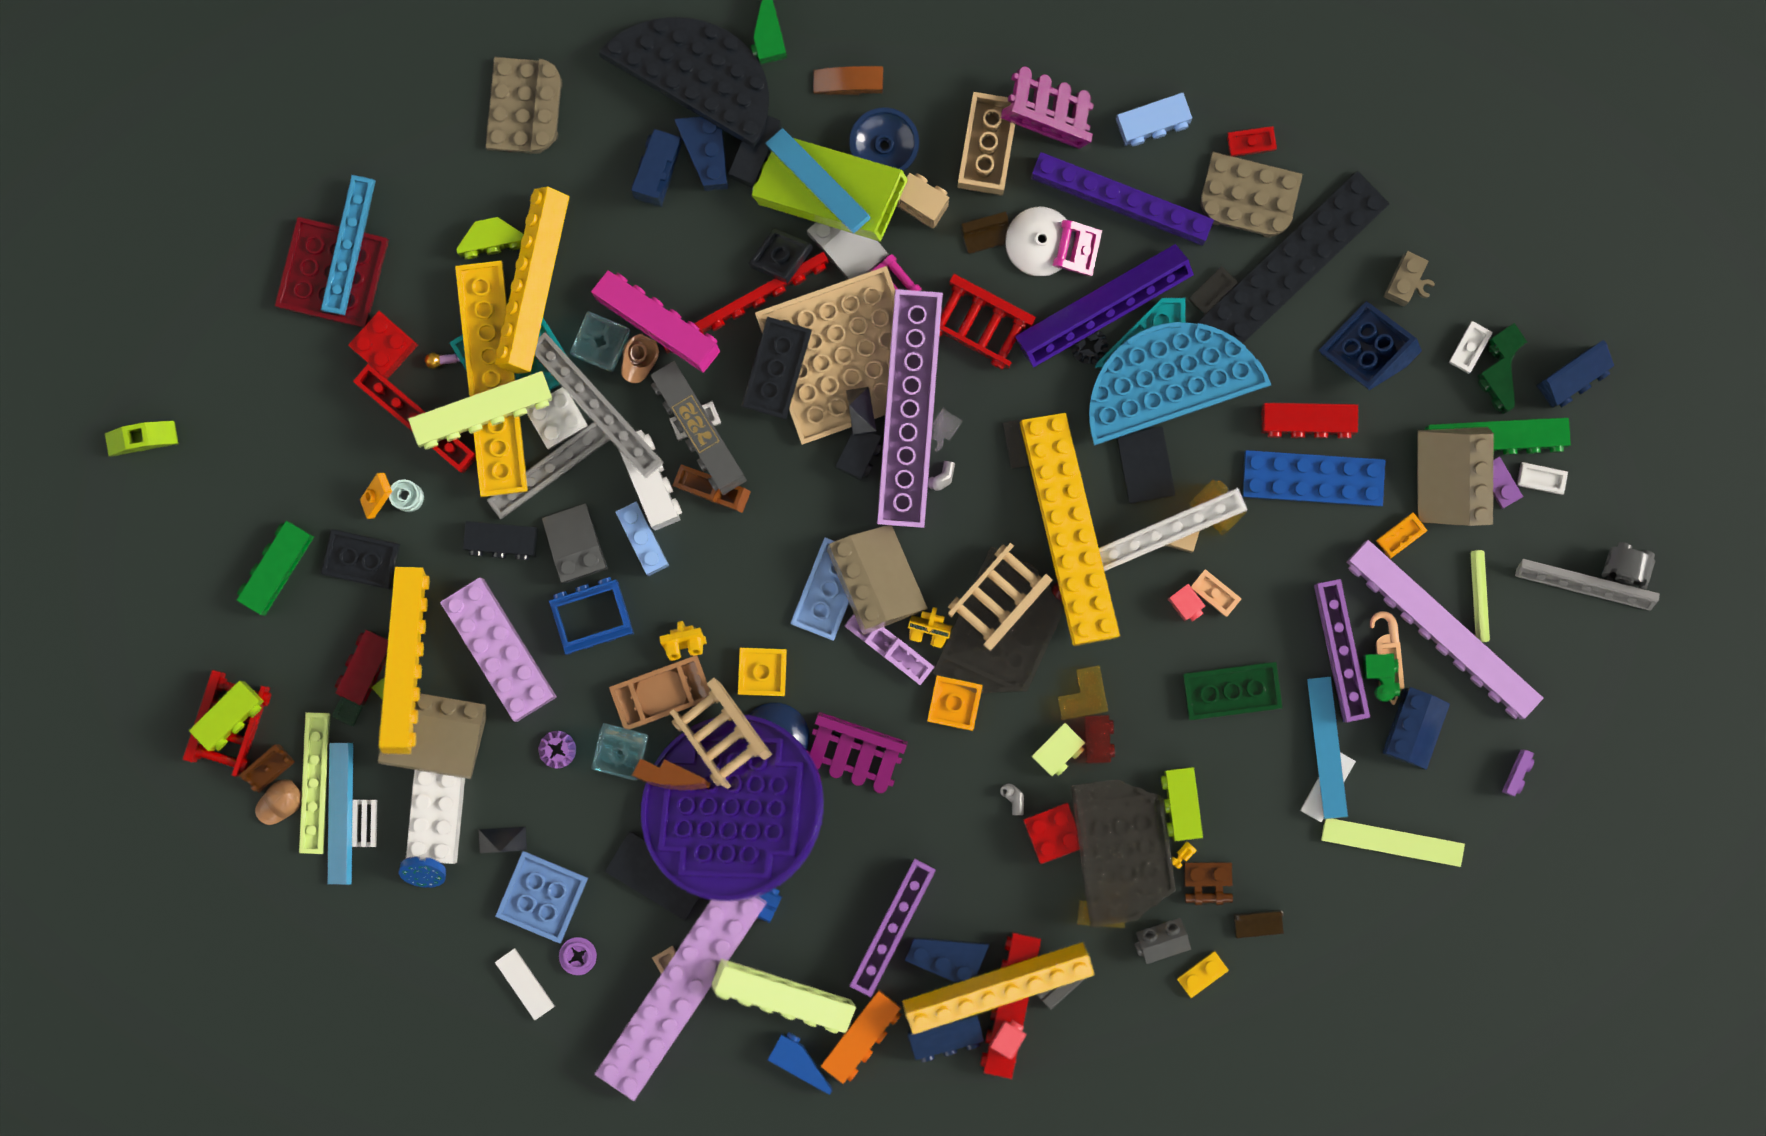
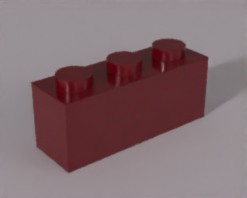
(363, 668)

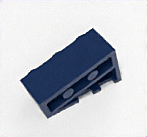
(706, 149)
(656, 167)
(947, 958)

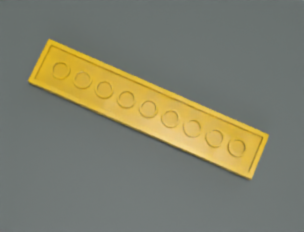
(482, 316)
(1069, 529)

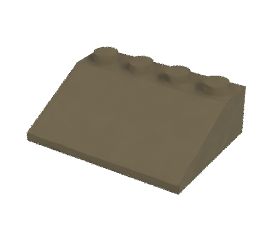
(1455, 476)
(876, 578)
(445, 737)

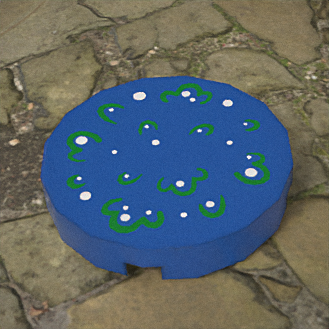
(422, 872)

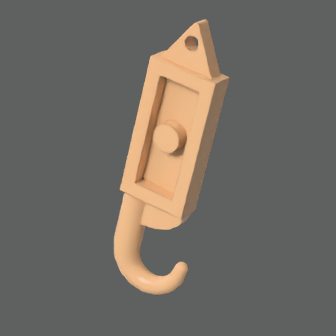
(1390, 645)

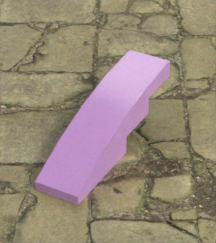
(894, 651)

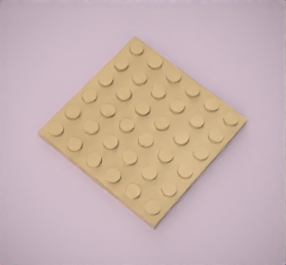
(844, 350)

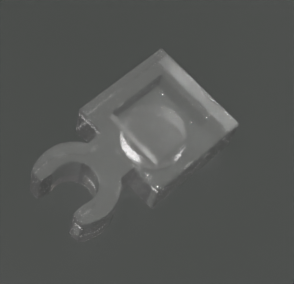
(945, 427)

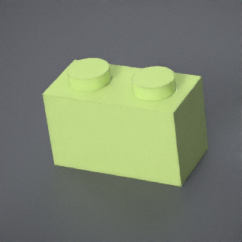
(1059, 750)

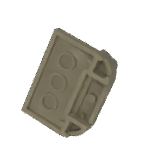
(523, 106)
(1249, 195)

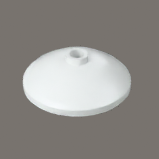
(1023, 243)

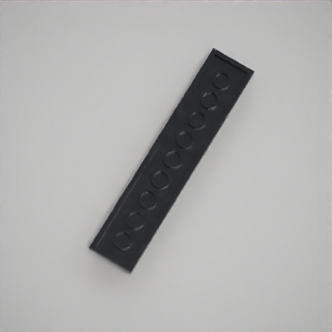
(1297, 259)

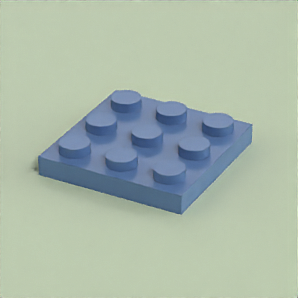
(541, 897)

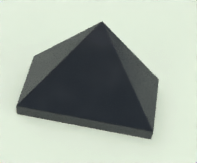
(861, 411)
(502, 839)

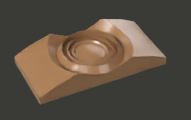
(660, 692)

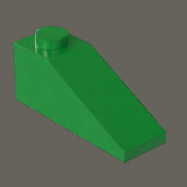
(767, 35)

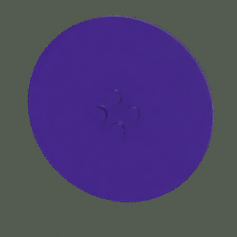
(740, 837)

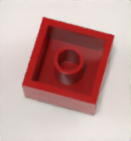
(383, 345)
(1052, 833)

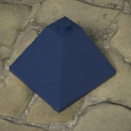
(1371, 347)

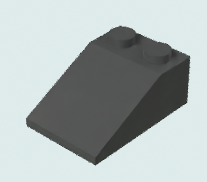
(574, 544)

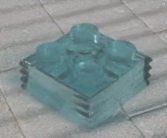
(594, 328)
(609, 742)

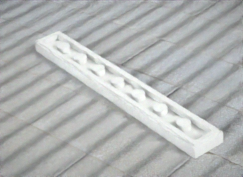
(1172, 529)

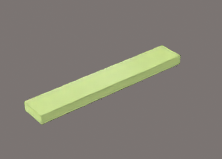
(314, 783)
(1393, 842)

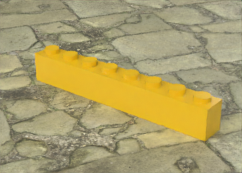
(531, 280)
(403, 660)
(998, 988)

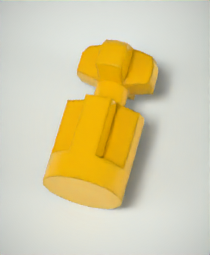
(1184, 853)

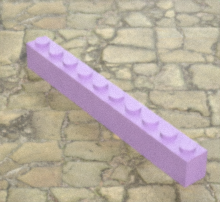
(1444, 630)

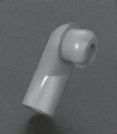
(943, 479)
(1015, 796)

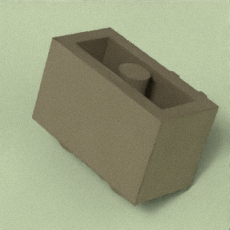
(1407, 280)

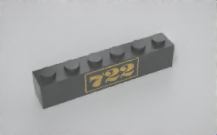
(698, 428)

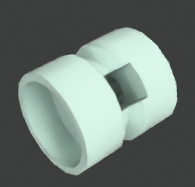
(406, 495)

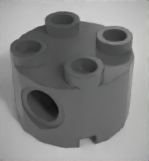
(1629, 566)

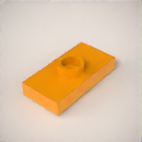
(375, 495)
(1401, 535)

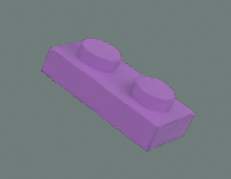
(1504, 487)
(1515, 780)

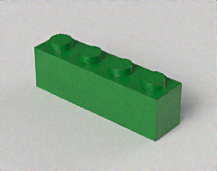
(275, 567)

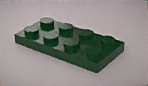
(1232, 691)

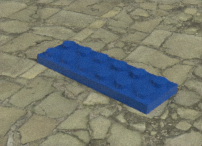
(1313, 478)

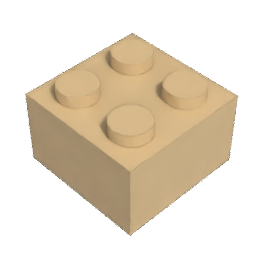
(923, 200)

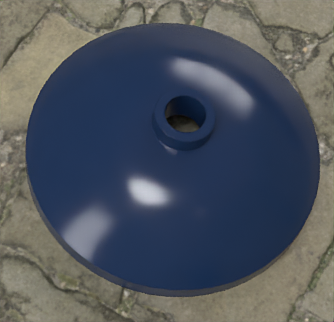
(885, 126)
(786, 718)

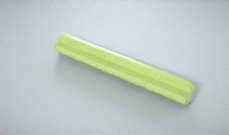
(1480, 595)

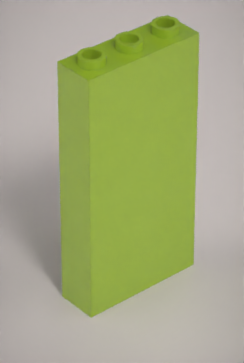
(867, 182)

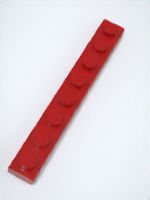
(757, 297)

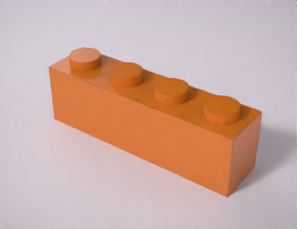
(861, 1036)

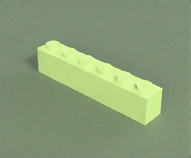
(480, 410)
(783, 996)

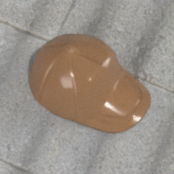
(638, 358)
(278, 802)

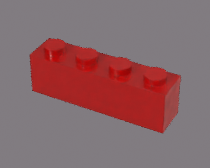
(1310, 419)

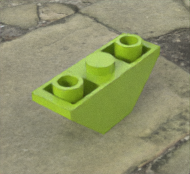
(489, 237)
(141, 437)

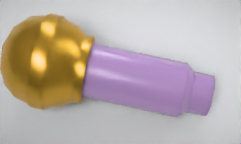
(434, 360)

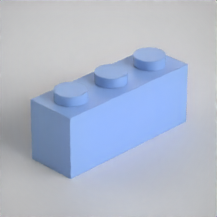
(1154, 120)
(642, 538)

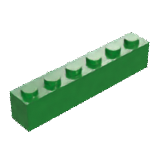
(1522, 434)

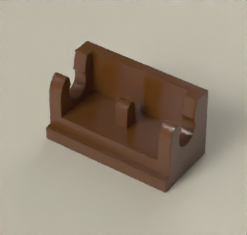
(267, 768)

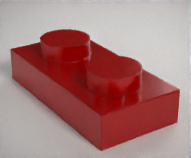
(1251, 141)

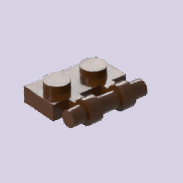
(1208, 874)

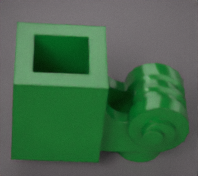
(1383, 669)

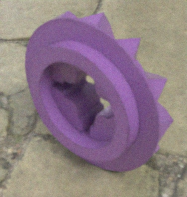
(568, 748)
(577, 967)

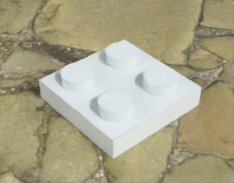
(557, 420)

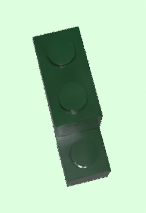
(1498, 378)

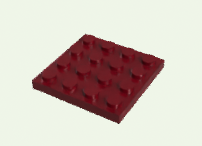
(309, 268)

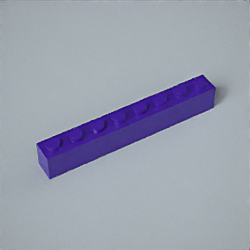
(1122, 198)
(1104, 305)

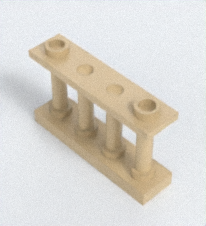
(1021, 600)
(742, 730)

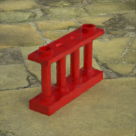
(1000, 309)
(195, 750)

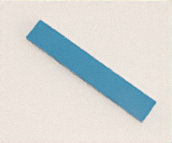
(818, 181)
(348, 245)
(1327, 748)
(340, 813)

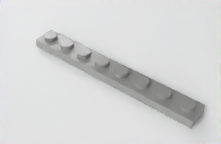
(596, 406)

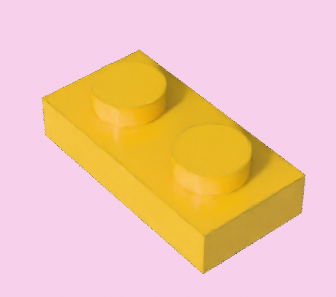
(1202, 974)

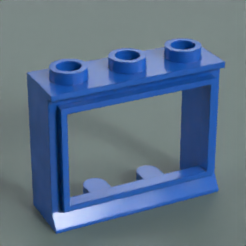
(584, 592)

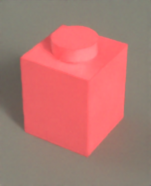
(1187, 603)
(1008, 1038)

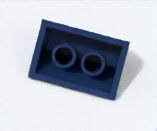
(1577, 375)
(1416, 727)
(946, 1038)

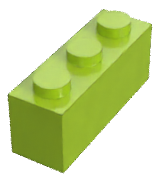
(227, 716)
(1182, 804)

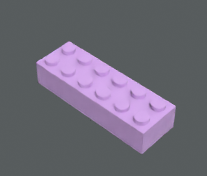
(498, 649)

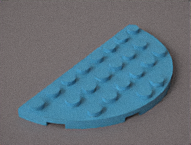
(1169, 375)

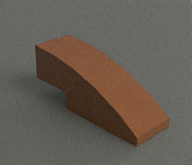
(849, 80)
(699, 485)
(669, 776)

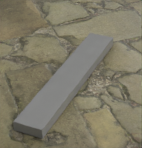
(552, 468)
(1587, 584)

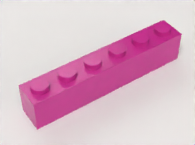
(656, 321)

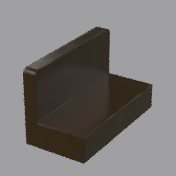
(985, 232)
(1258, 923)

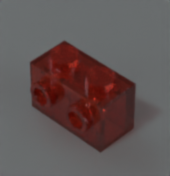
(1097, 739)

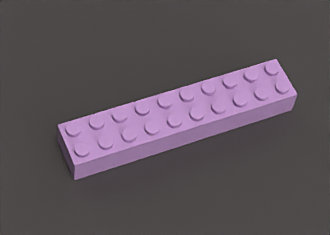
(909, 408)
(677, 994)

